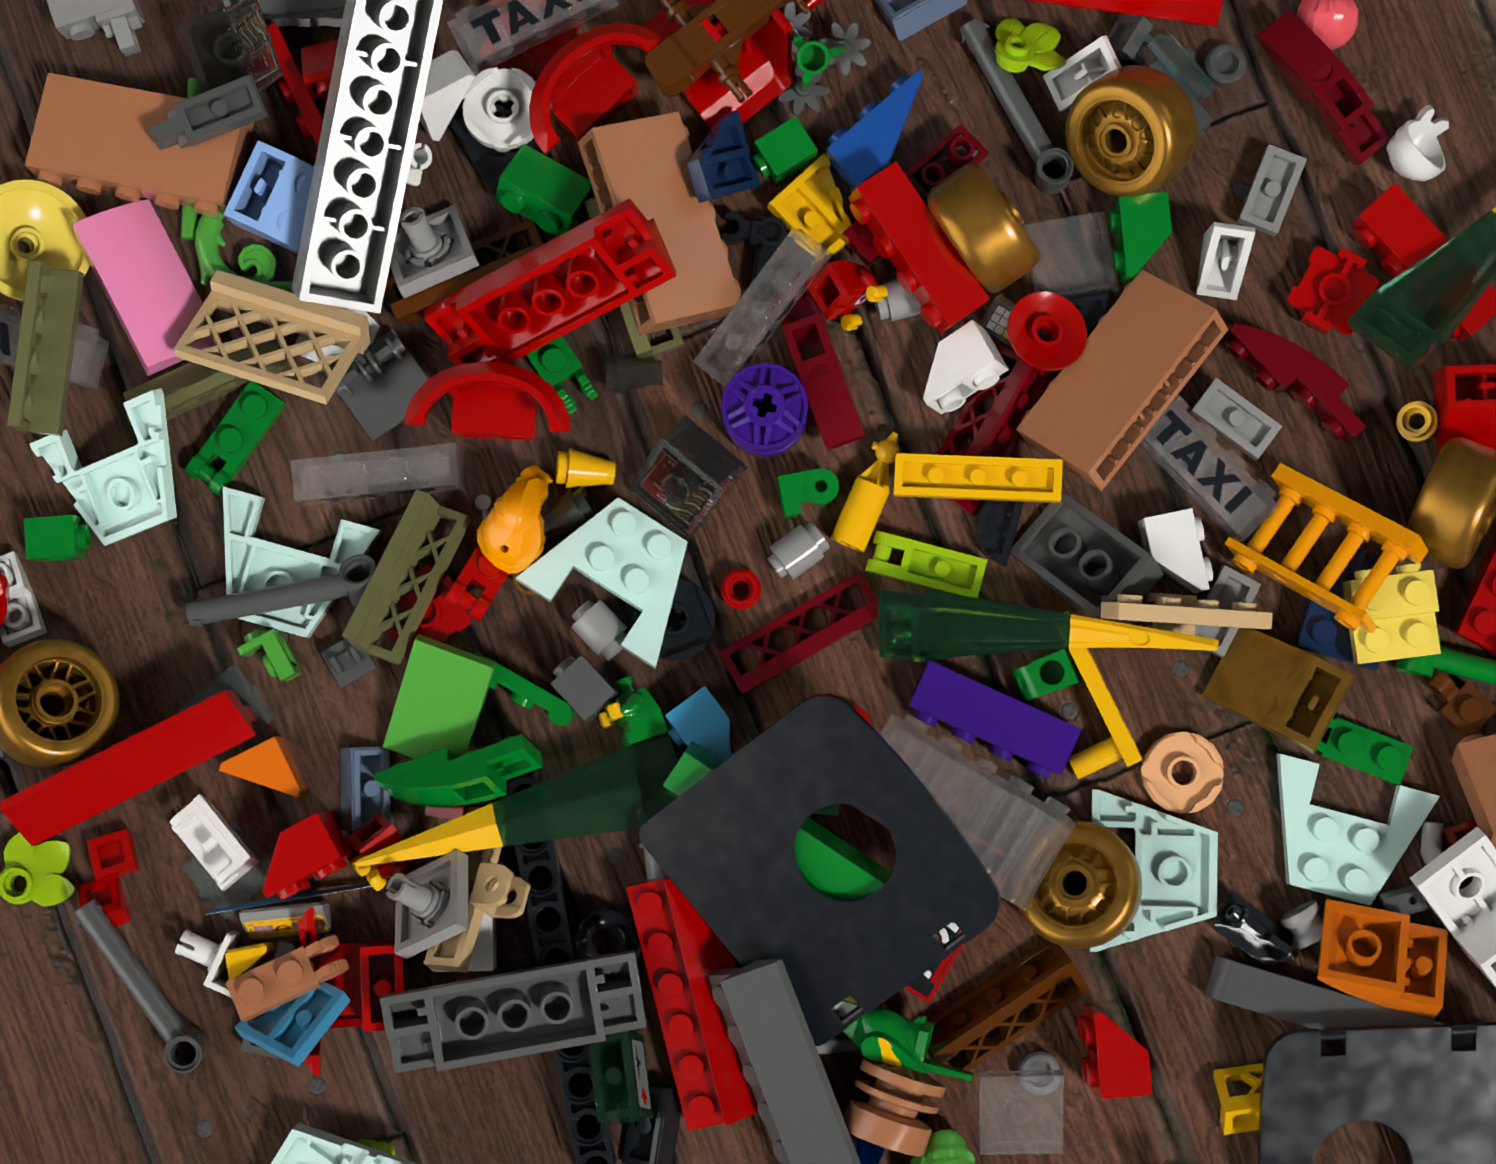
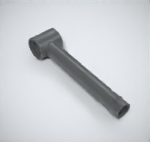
(1018, 109)
(350, 583)
(143, 988)

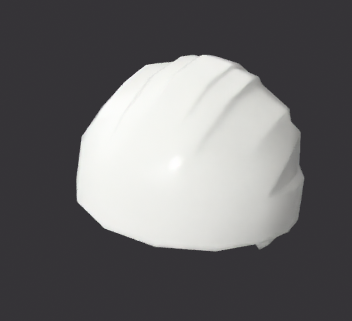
(1415, 147)

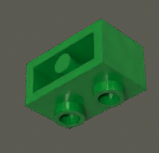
(543, 191)

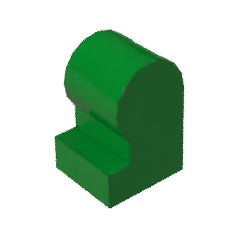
(810, 487)
(1046, 675)

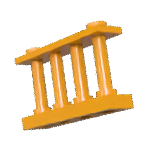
(1327, 508)

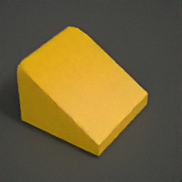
(246, 957)

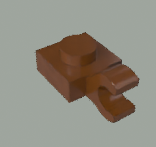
(1462, 706)

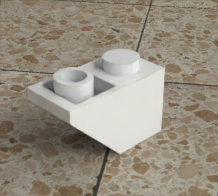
(962, 366)
(1176, 547)

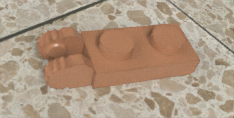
(283, 979)

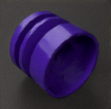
(776, 431)

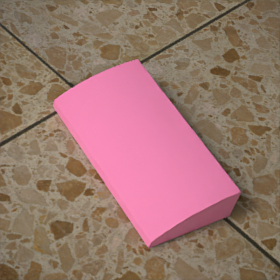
(142, 280)

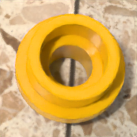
(1405, 418)

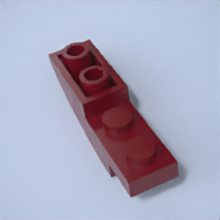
(1327, 85)
(944, 159)
(1285, 363)
(822, 374)

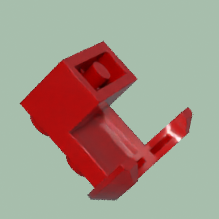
(585, 83)
(491, 402)
(372, 973)

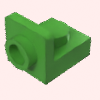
(278, 657)

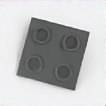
(381, 385)

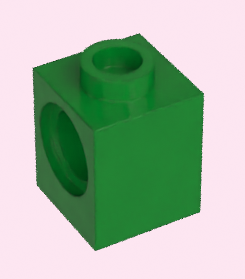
(784, 151)
(56, 538)

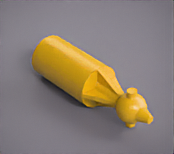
(866, 498)

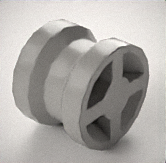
(1304, 924)

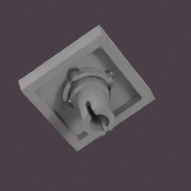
(430, 249)
(422, 904)

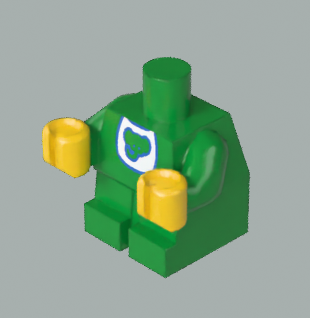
(635, 713)

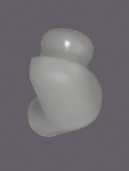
(1431, 840)

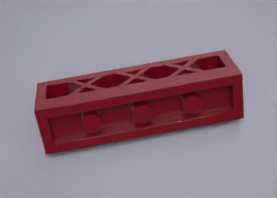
(996, 429)
(807, 647)

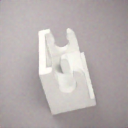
(213, 842)

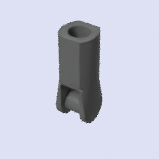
(1402, 900)

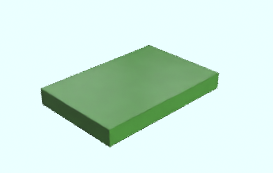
(438, 700)

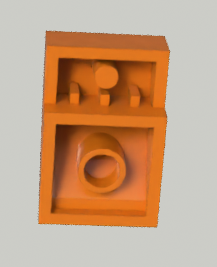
(1383, 958)

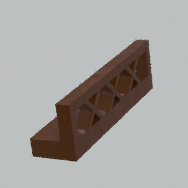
(413, 307)
(1000, 1003)

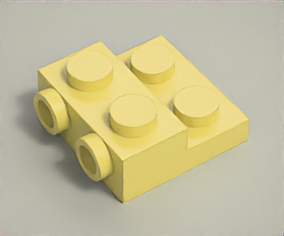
(1402, 616)

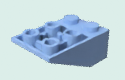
(272, 196)

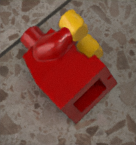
(845, 287)
(370, 838)

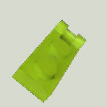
(927, 565)

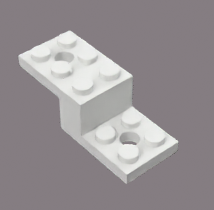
(1469, 911)

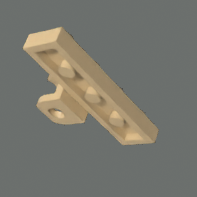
(1184, 612)
(487, 894)

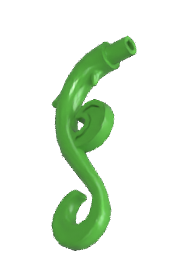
(206, 244)

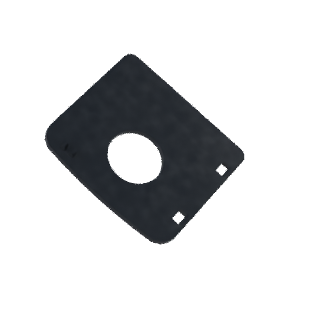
(736, 862)
(1386, 1074)

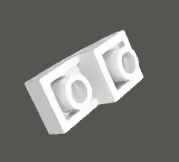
(23, 613)

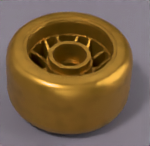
(1131, 131)
(983, 227)
(1456, 502)
(83, 696)
(1108, 900)

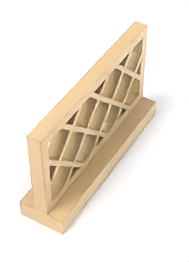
(286, 315)

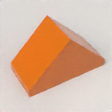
(269, 766)

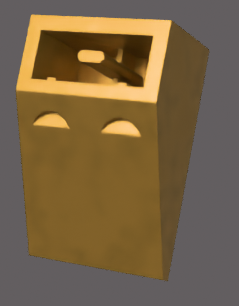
(1278, 687)

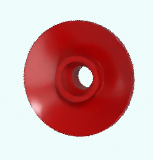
(1055, 318)

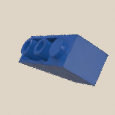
(872, 140)

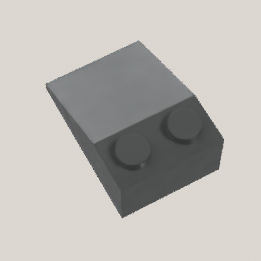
(1084, 558)

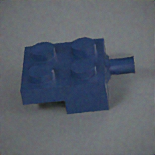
(1320, 630)

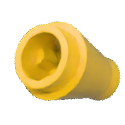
(582, 469)

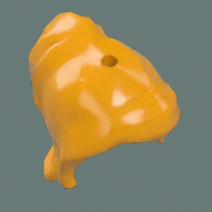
(516, 523)

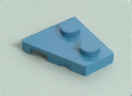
(297, 1025)

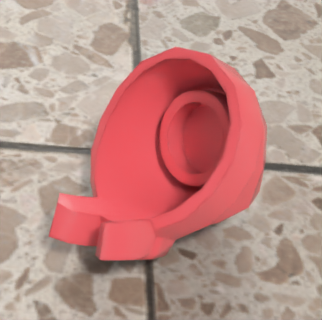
(1330, 20)

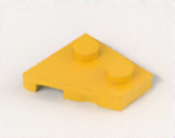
(814, 206)

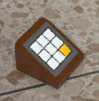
(996, 320)

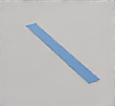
(298, 896)

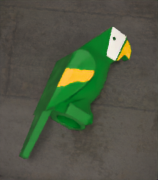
(895, 1040)

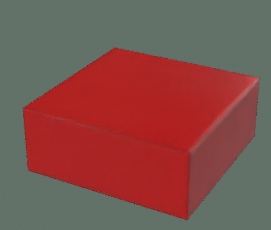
(113, 855)

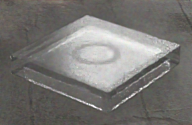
(1073, 256)
(1020, 1112)

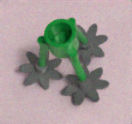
(815, 57)

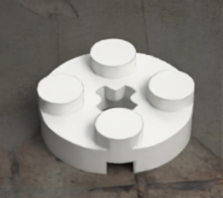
(479, 108)

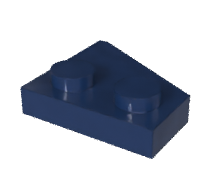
(723, 161)

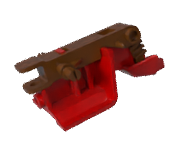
(723, 53)

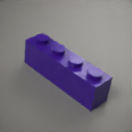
(993, 718)

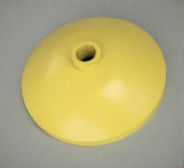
(44, 220)

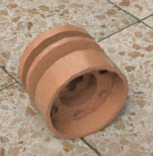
(892, 1108)

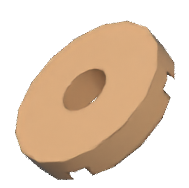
(1158, 779)

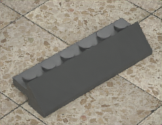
(513, 1013)
(782, 1064)

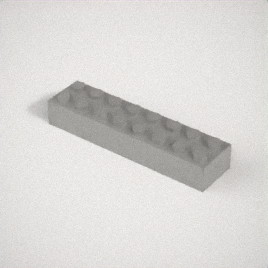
(365, 152)

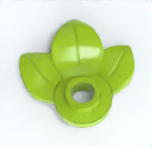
(1027, 46)
(40, 868)

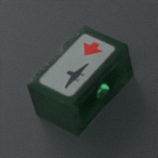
(621, 1078)

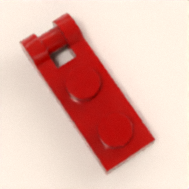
(483, 575)

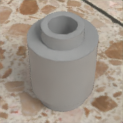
(897, 303)
(798, 551)
(599, 628)

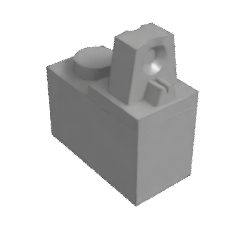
(116, 17)

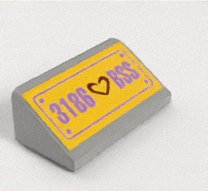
(283, 919)

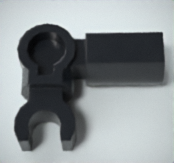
(766, 233)

